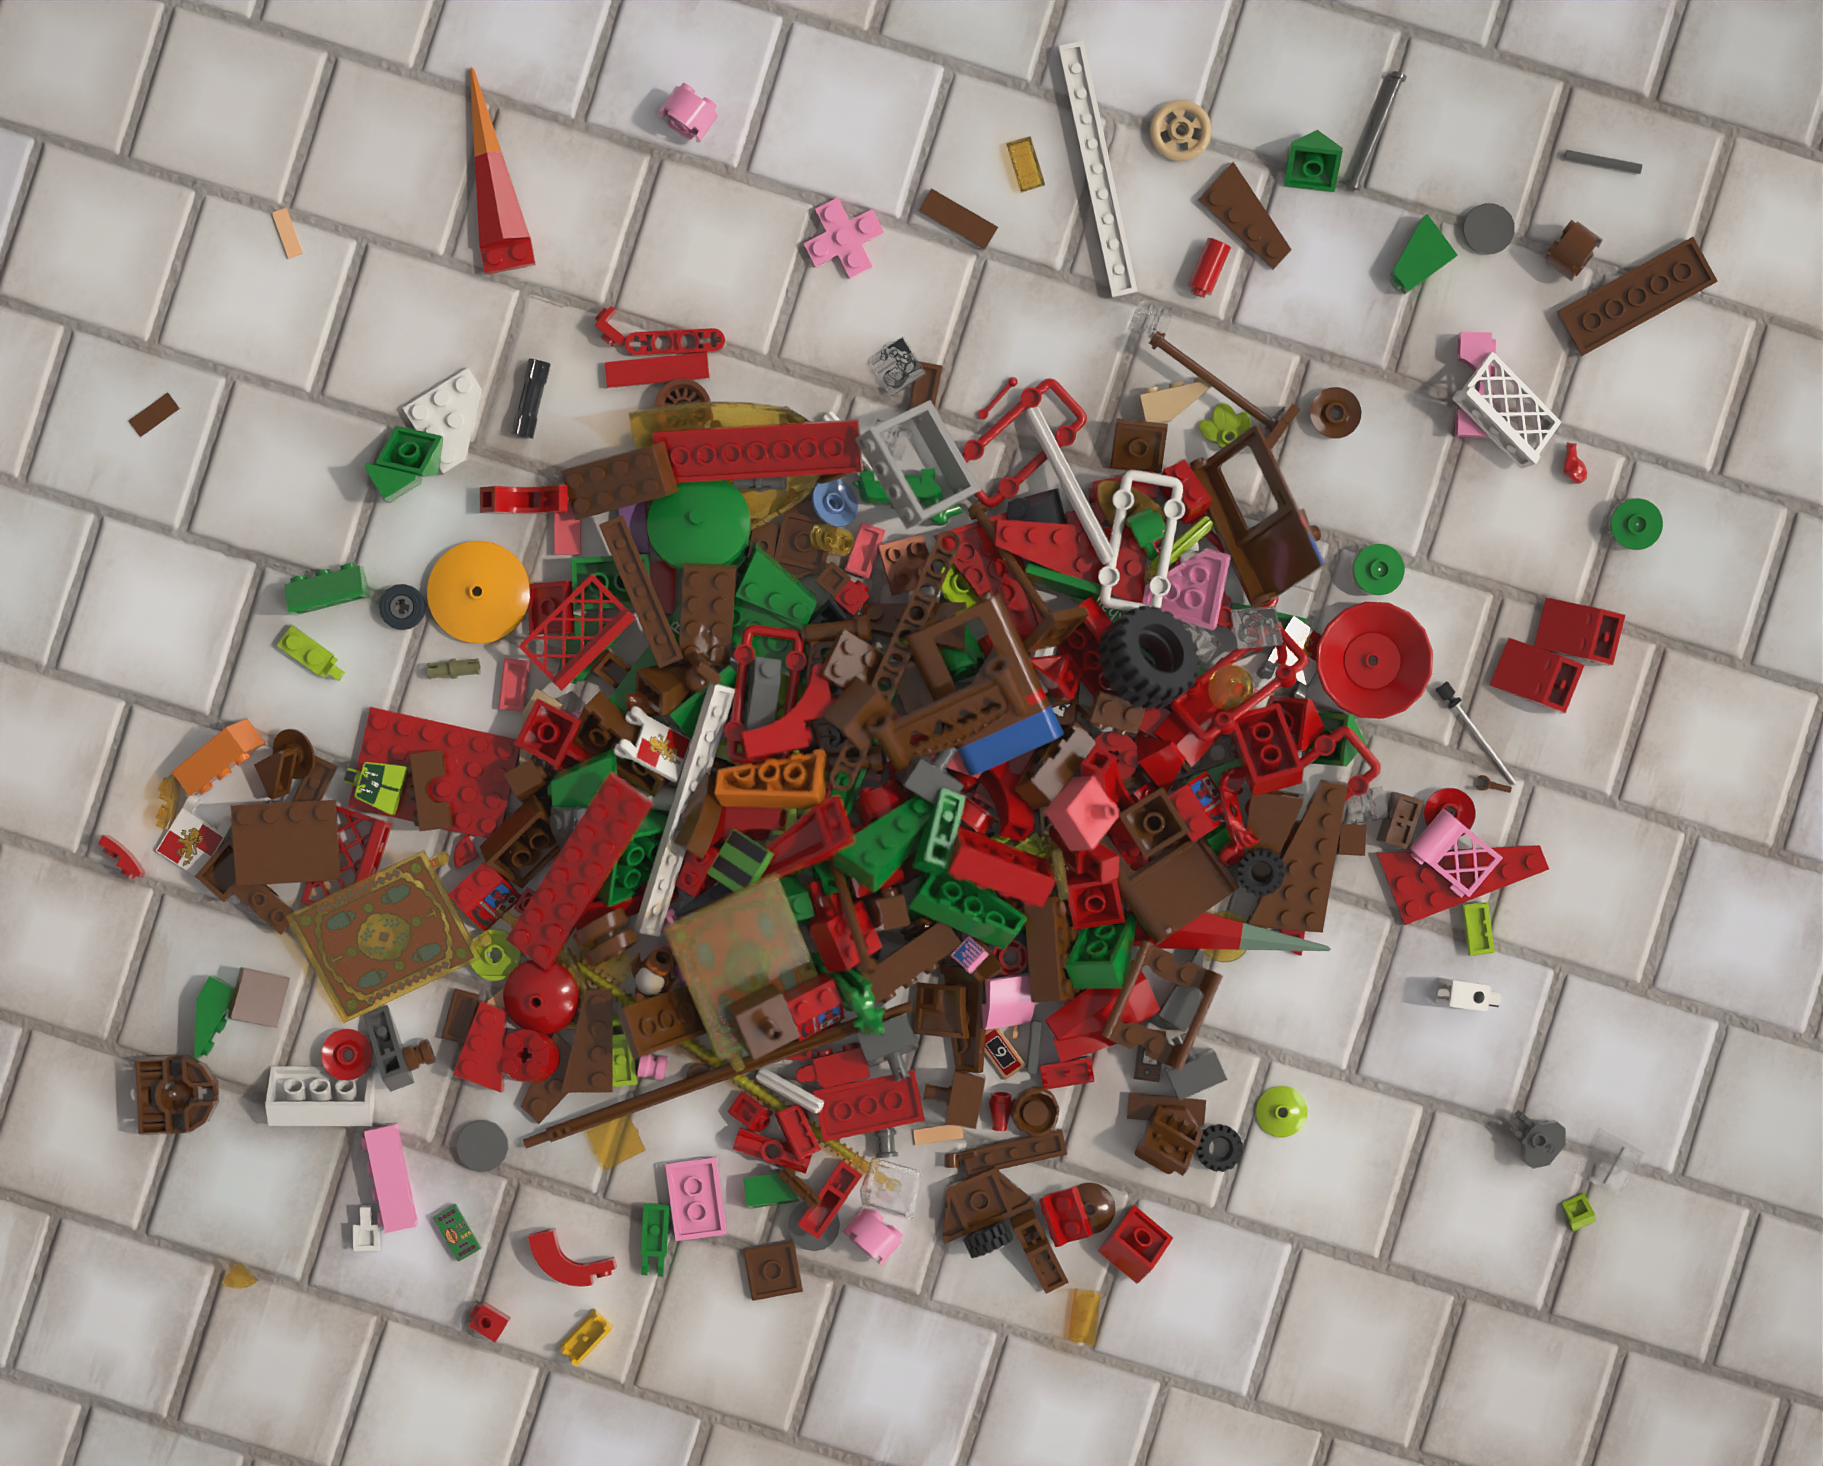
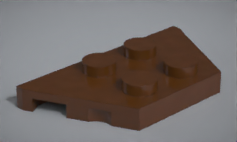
(794, 545)
(981, 1202)

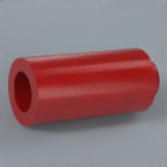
(1208, 267)

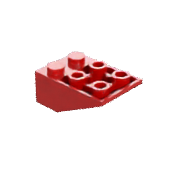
(1579, 631)
(1537, 675)

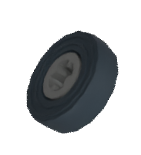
(412, 598)

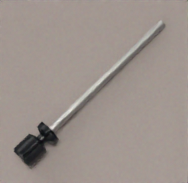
(1447, 692)

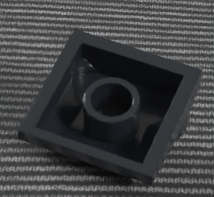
(1038, 508)

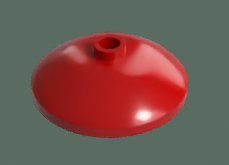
(553, 987)

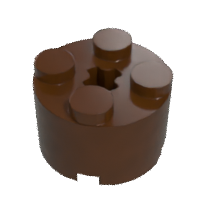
(1573, 250)

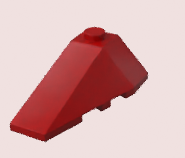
(1093, 1006)

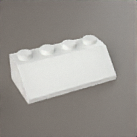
(317, 1099)

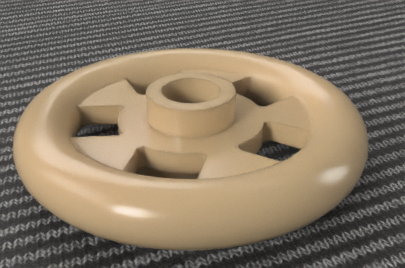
(1159, 125)

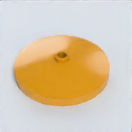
(502, 599)

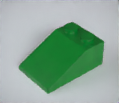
(606, 572)
(1102, 955)

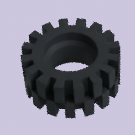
(1257, 887)
(1235, 1148)
(988, 1239)

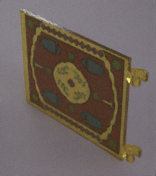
(385, 935)
(736, 951)

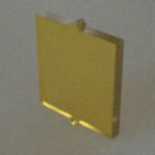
(616, 1141)

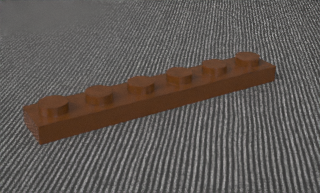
(641, 591)

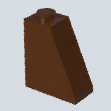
(664, 687)

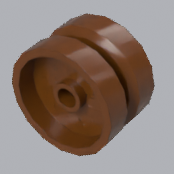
(607, 939)

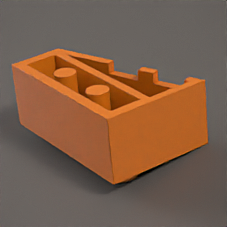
(217, 757)

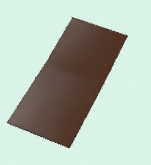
(154, 414)

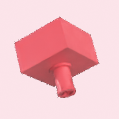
(1082, 813)

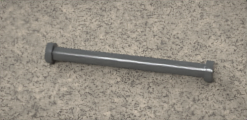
(1397, 79)

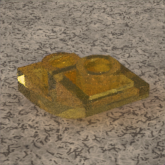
(170, 793)

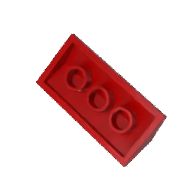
(1203, 712)

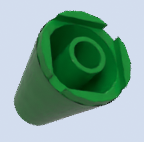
(964, 664)

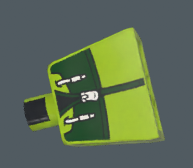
(378, 784)

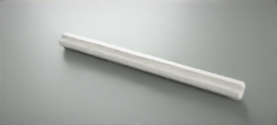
(1070, 485)

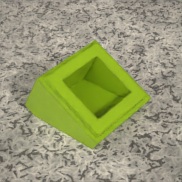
(1578, 1212)

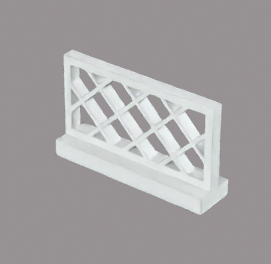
(1497, 424)

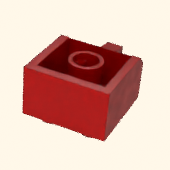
(834, 936)

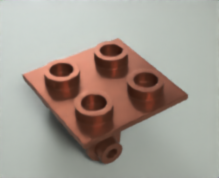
(904, 563)

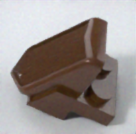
(1170, 1139)

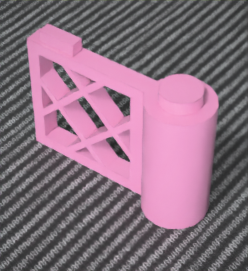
(1439, 838)

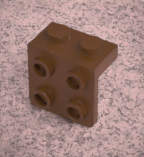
(1112, 712)

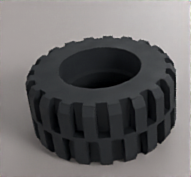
(1131, 673)

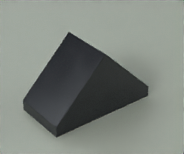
(827, 613)

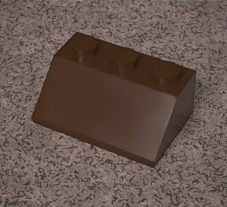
(522, 843)

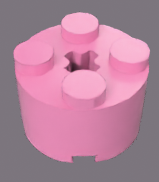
(688, 112)
(873, 1235)

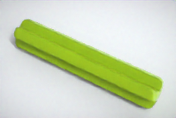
(1186, 540)

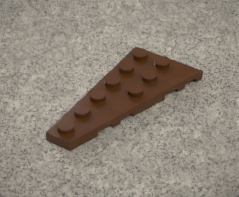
(1308, 864)

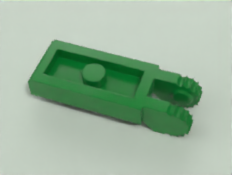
(654, 1235)

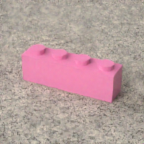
(390, 1178)

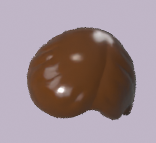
(1035, 1111)

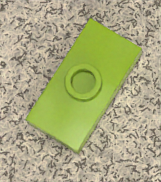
(1478, 928)

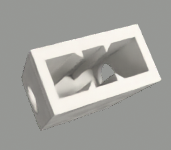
(1466, 995)

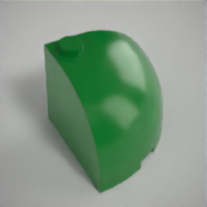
(635, 862)

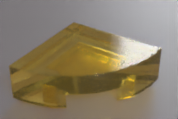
(240, 1278)

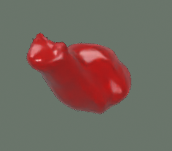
(1573, 467)
(1230, 854)

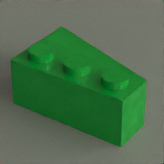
(774, 588)

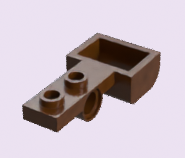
(220, 878)

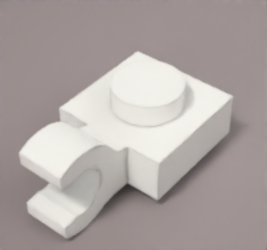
(366, 1234)

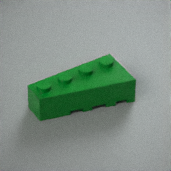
(885, 844)
(968, 909)

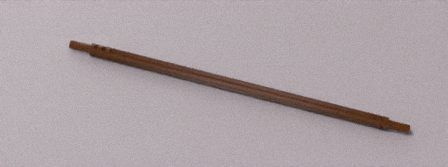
(702, 1080)

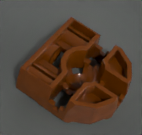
(173, 1101)

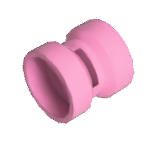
(652, 1067)

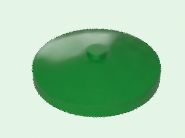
(699, 524)

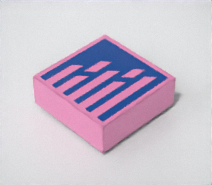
(969, 954)

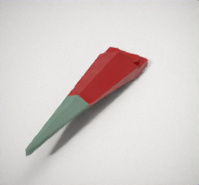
(1223, 933)

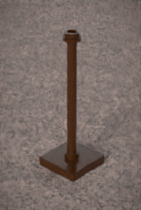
(1274, 426)
(1055, 625)
(866, 966)

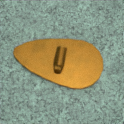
(1105, 494)

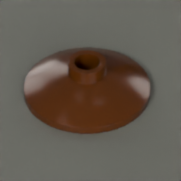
(1348, 408)
(305, 756)
(1104, 1205)

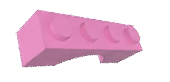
(1472, 350)

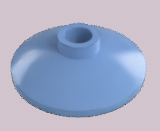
(841, 498)

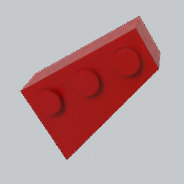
(484, 1048)

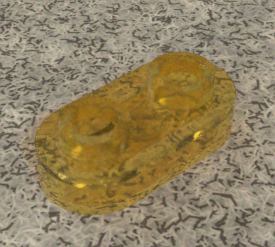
(831, 539)

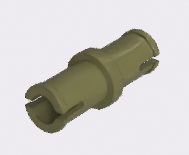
(453, 668)

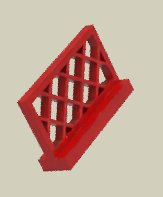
(593, 648)
(371, 854)

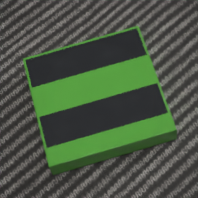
(740, 862)

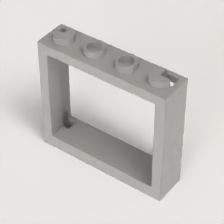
(941, 447)

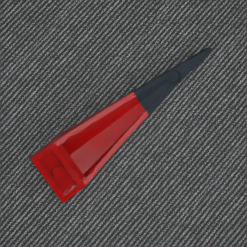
(806, 842)

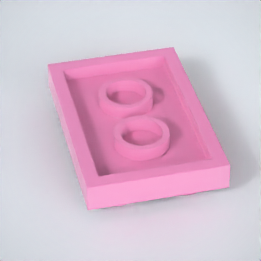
(696, 1198)

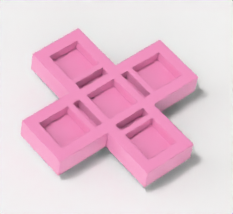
(843, 238)

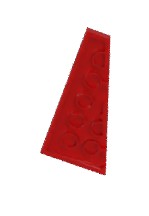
(1070, 552)
(987, 571)
(1424, 891)

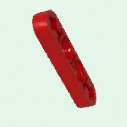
(675, 342)

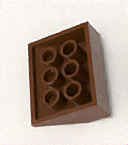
(285, 842)

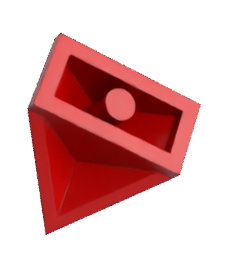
(1058, 674)
(1160, 760)

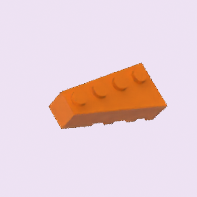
(782, 783)

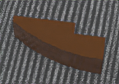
(700, 818)

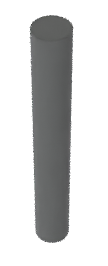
(1603, 161)

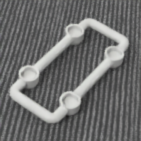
(1123, 500)

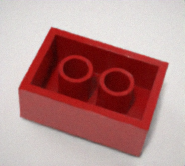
(1267, 750)

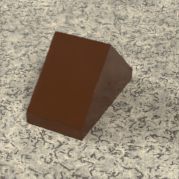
(611, 668)
(277, 772)

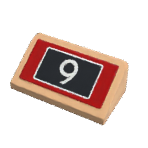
(1002, 1053)

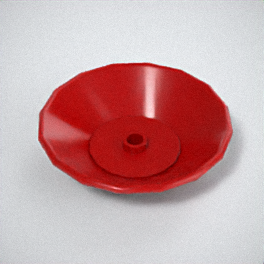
(1401, 655)

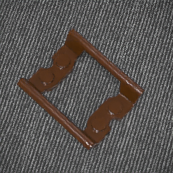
(1184, 975)

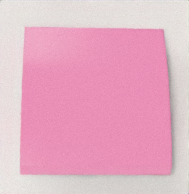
(1007, 1002)

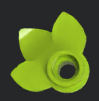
(1224, 423)

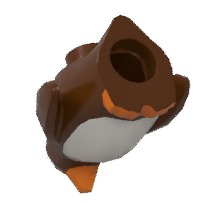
(653, 973)

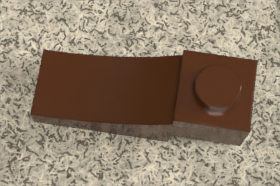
(1039, 1250)

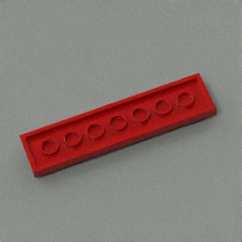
(763, 450)
(579, 871)

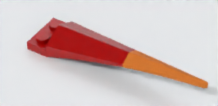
(501, 225)

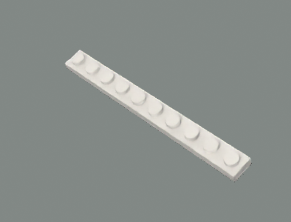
(1097, 169)
(669, 855)

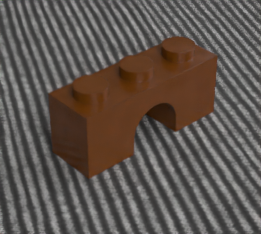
(425, 768)

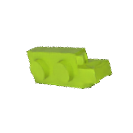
(310, 653)

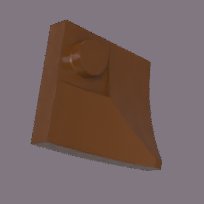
(941, 1011)

